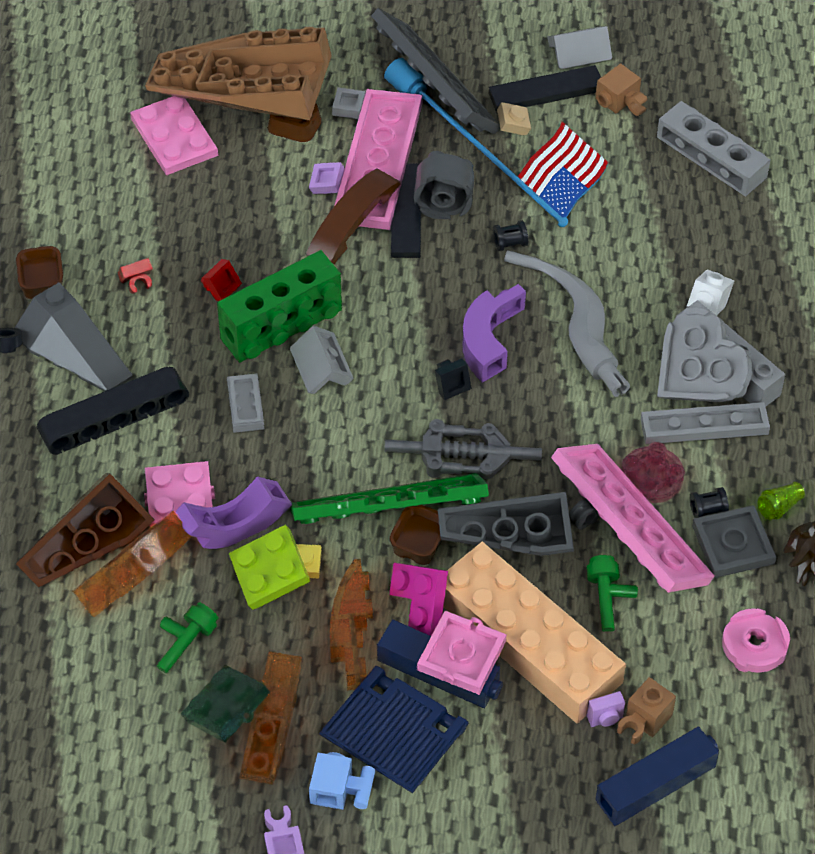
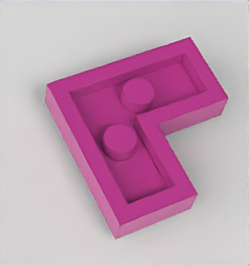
(425, 589)

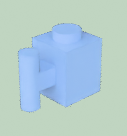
(334, 780)

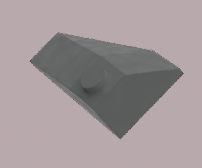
(65, 334)
(521, 525)

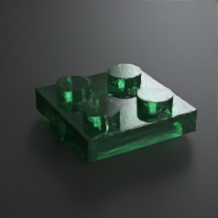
(224, 701)

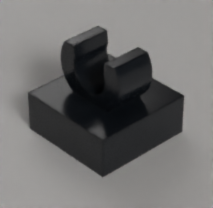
(452, 378)

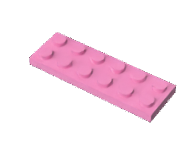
(382, 142)
(633, 517)

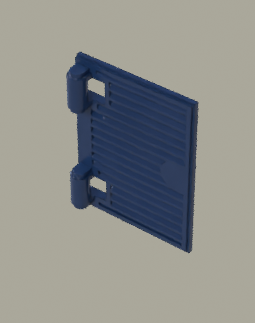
(393, 729)

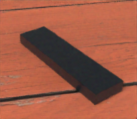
(546, 88)
(406, 219)

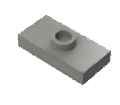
(245, 403)

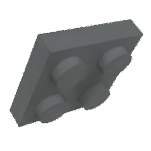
(734, 541)

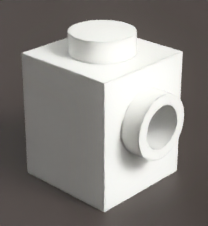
(711, 291)

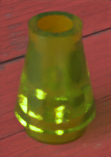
(779, 500)

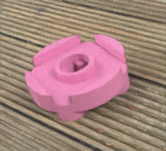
(752, 657)

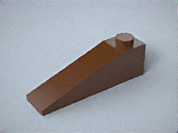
(91, 528)

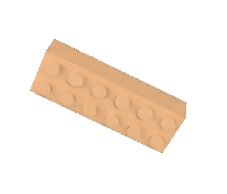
(541, 637)

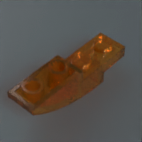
(132, 564)
(349, 620)
(272, 719)

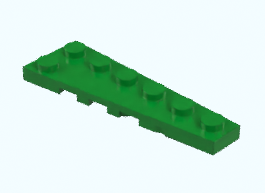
(465, 487)

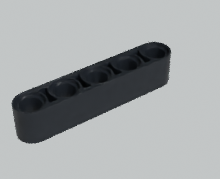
(112, 409)

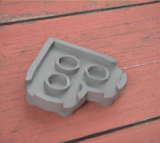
(700, 360)

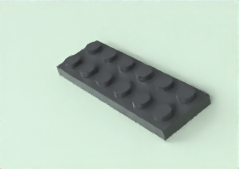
(436, 72)

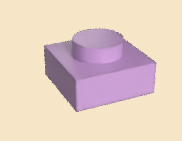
(326, 178)
(606, 709)

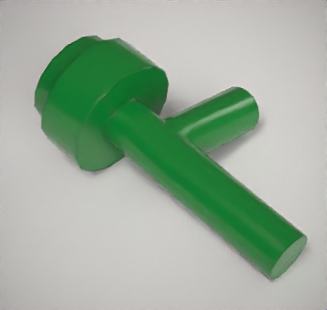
(604, 571)
(200, 619)

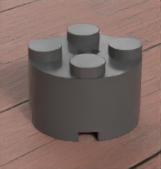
(444, 185)

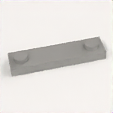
(705, 423)

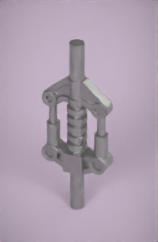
(497, 450)

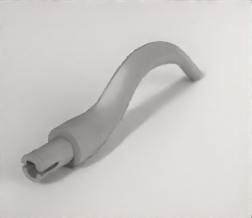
(586, 323)

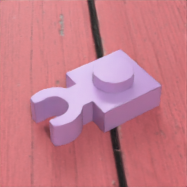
(282, 838)

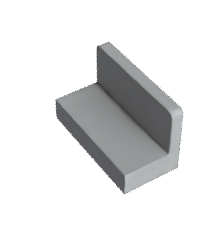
(581, 47)
(320, 359)

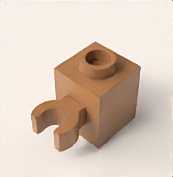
(621, 89)
(647, 710)

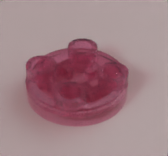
(654, 472)

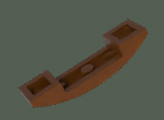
(350, 213)

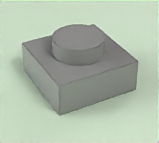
(348, 103)

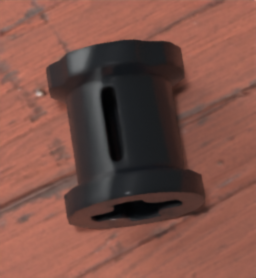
(510, 235)
(709, 503)

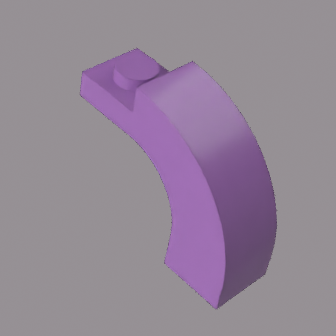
(480, 347)
(240, 518)

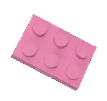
(174, 134)

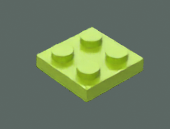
(269, 567)

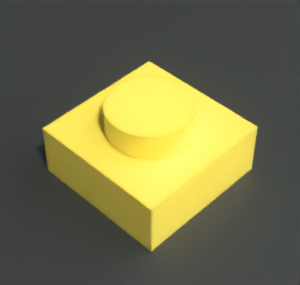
(311, 558)

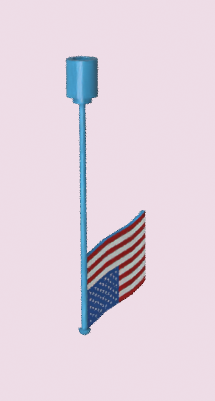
(554, 174)

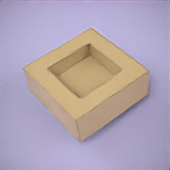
(513, 119)

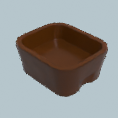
(295, 128)
(38, 269)
(416, 534)

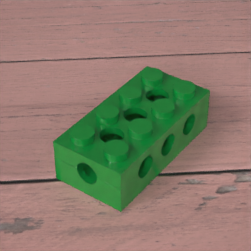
(297, 293)

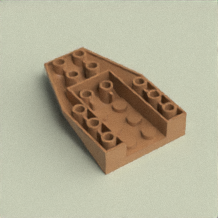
(249, 71)

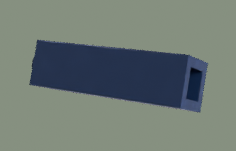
(402, 649)
(657, 775)

